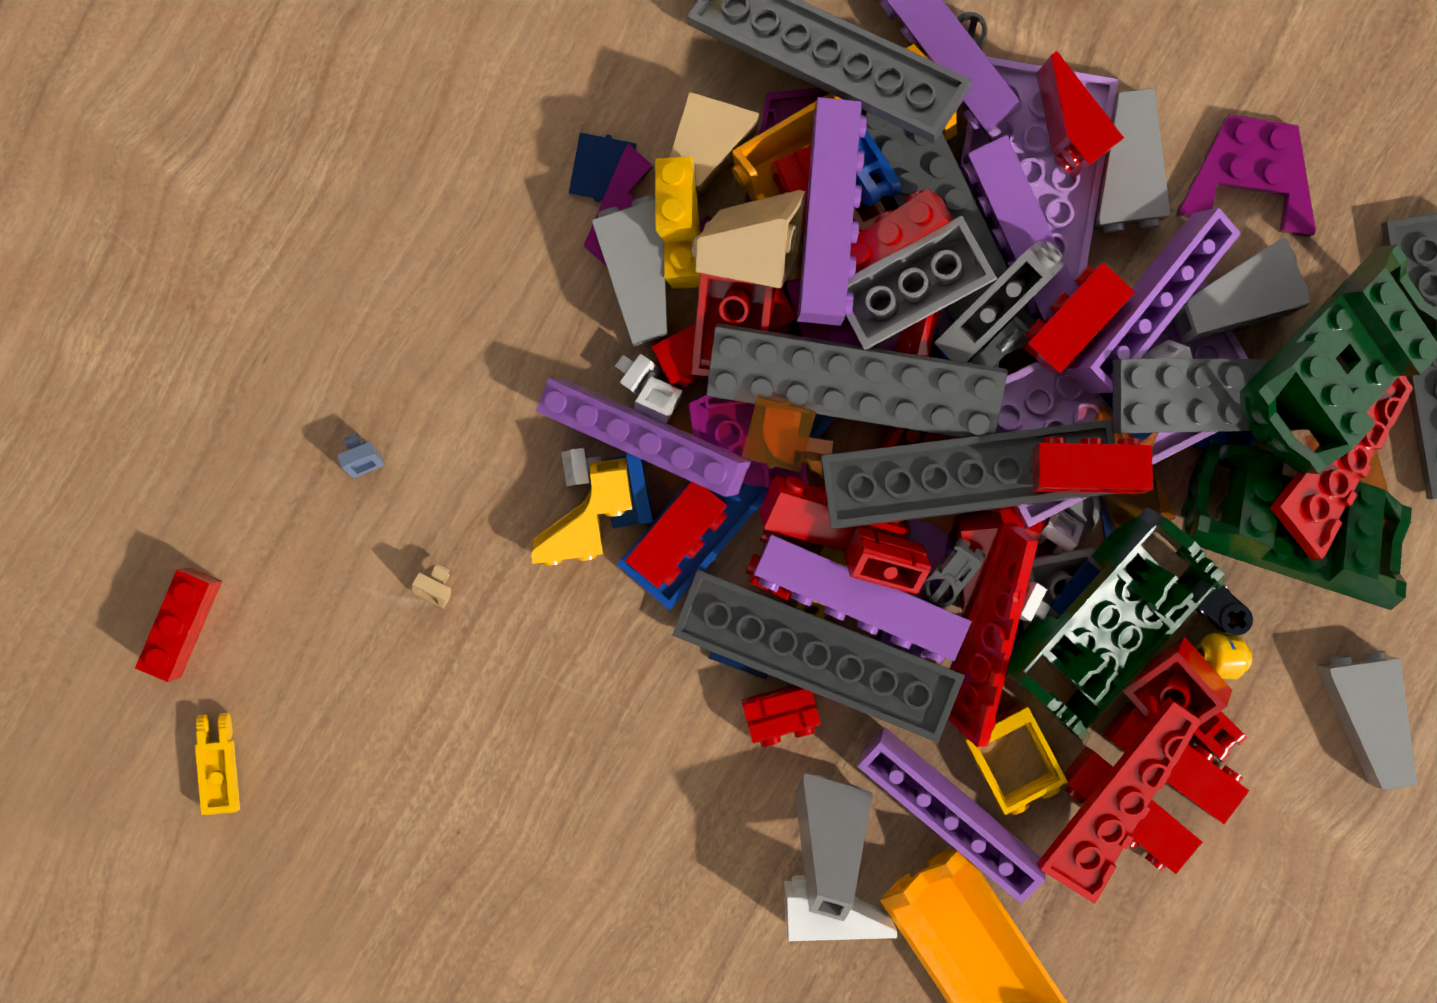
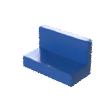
(641, 505)

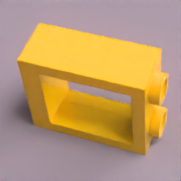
(1044, 786)

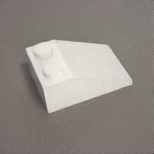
(862, 922)

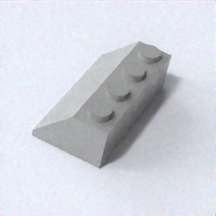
(917, 282)

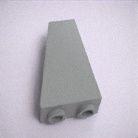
(1134, 169)
(636, 267)
(1250, 294)
(1000, 301)
(1374, 715)
(832, 842)

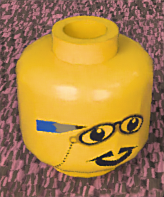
(1226, 654)

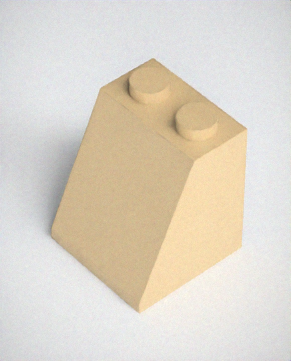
(709, 135)
(753, 240)

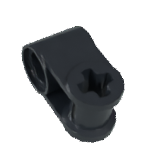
(1218, 605)

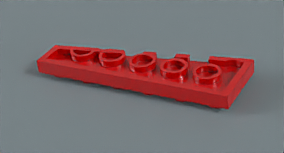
(1315, 502)
(991, 635)
(1093, 839)

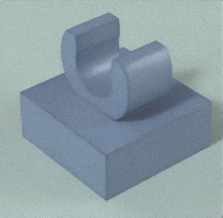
(360, 456)

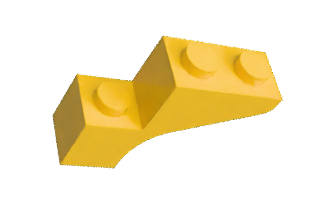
(677, 219)
(580, 530)

